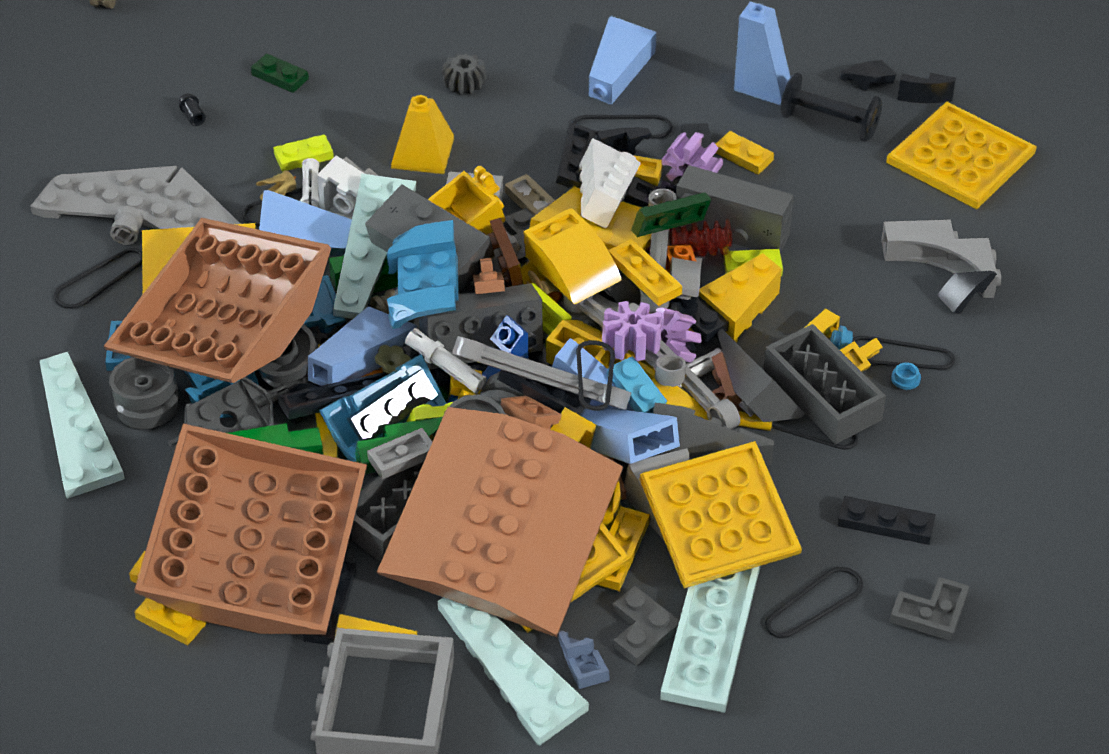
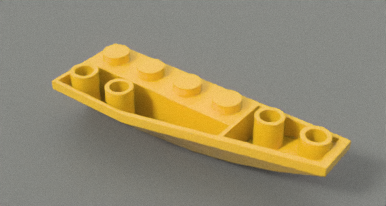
(583, 332)

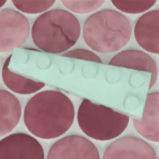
(362, 258)
(80, 440)
(526, 681)

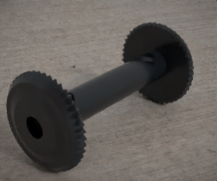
(795, 96)

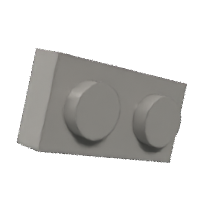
(400, 453)

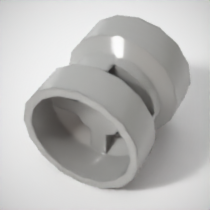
(126, 225)

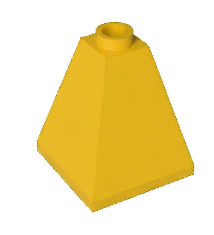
(424, 138)

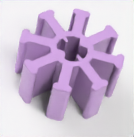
(689, 152)
(632, 330)
(676, 333)

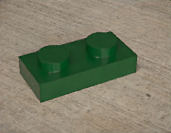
(279, 73)

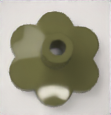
(390, 357)

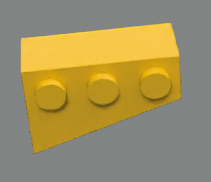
(743, 293)

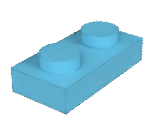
(632, 378)

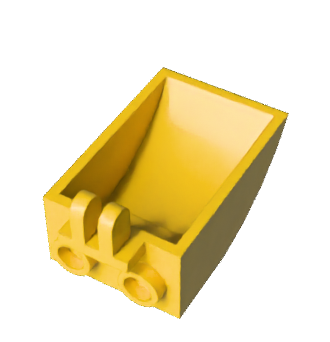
(471, 199)
(571, 256)

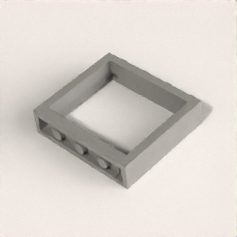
(390, 647)

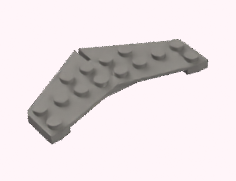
(161, 194)

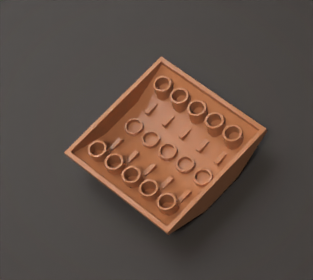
(224, 301)
(502, 518)
(251, 533)

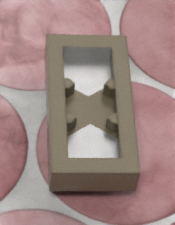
(528, 194)

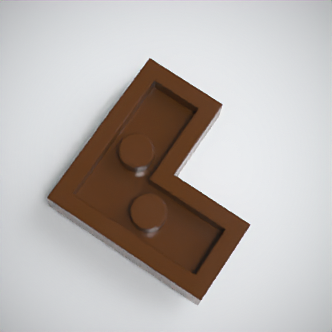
(508, 260)

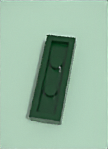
(671, 214)

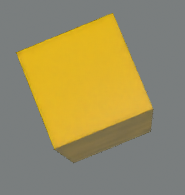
(826, 322)

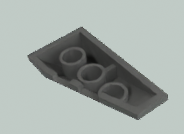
(754, 386)
(707, 437)

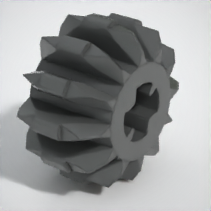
(464, 73)

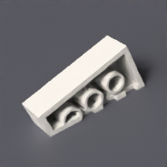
(605, 181)
(339, 187)

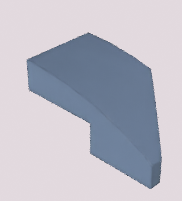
(583, 661)

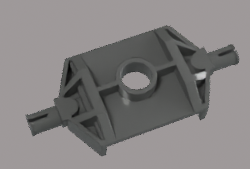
(243, 400)

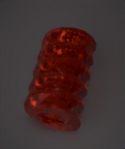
(705, 239)

